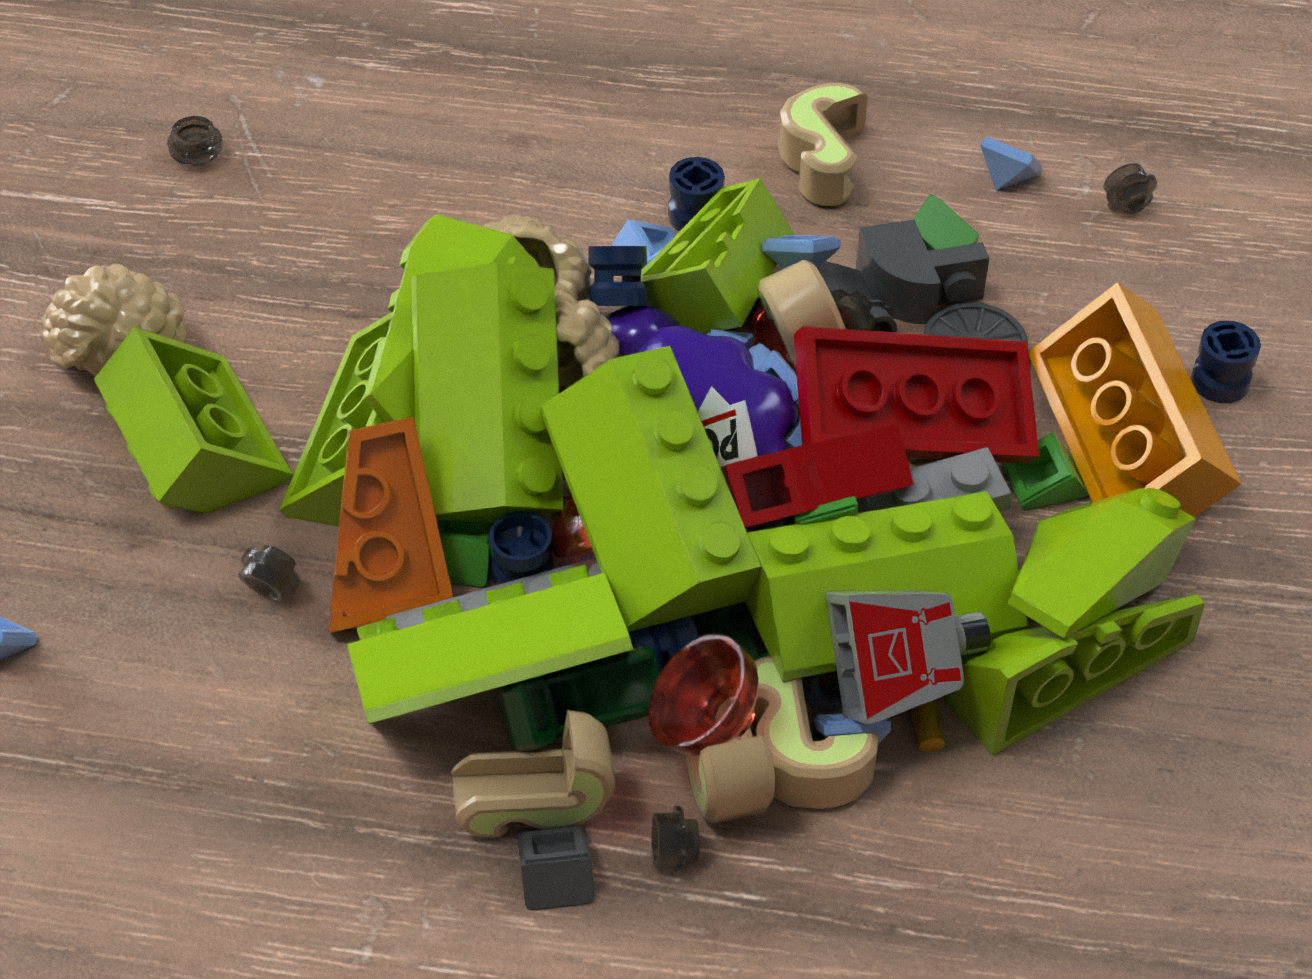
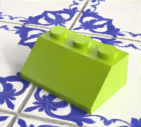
(189, 423)

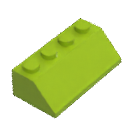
(479, 389)
(319, 476)
(650, 490)
(926, 546)
(488, 645)

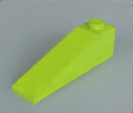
(437, 246)
(1099, 558)
(1039, 676)

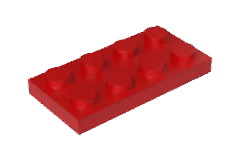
(938, 389)

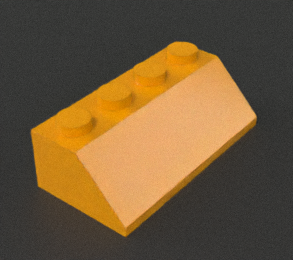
(1131, 405)

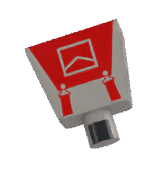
(899, 649)

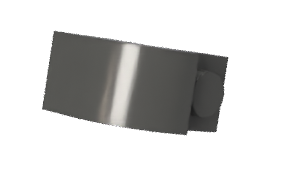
(914, 279)

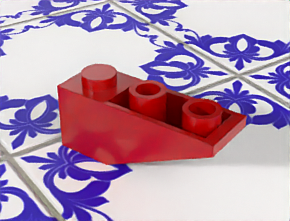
(817, 474)

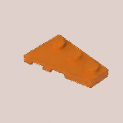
(387, 530)

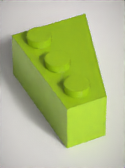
(717, 259)

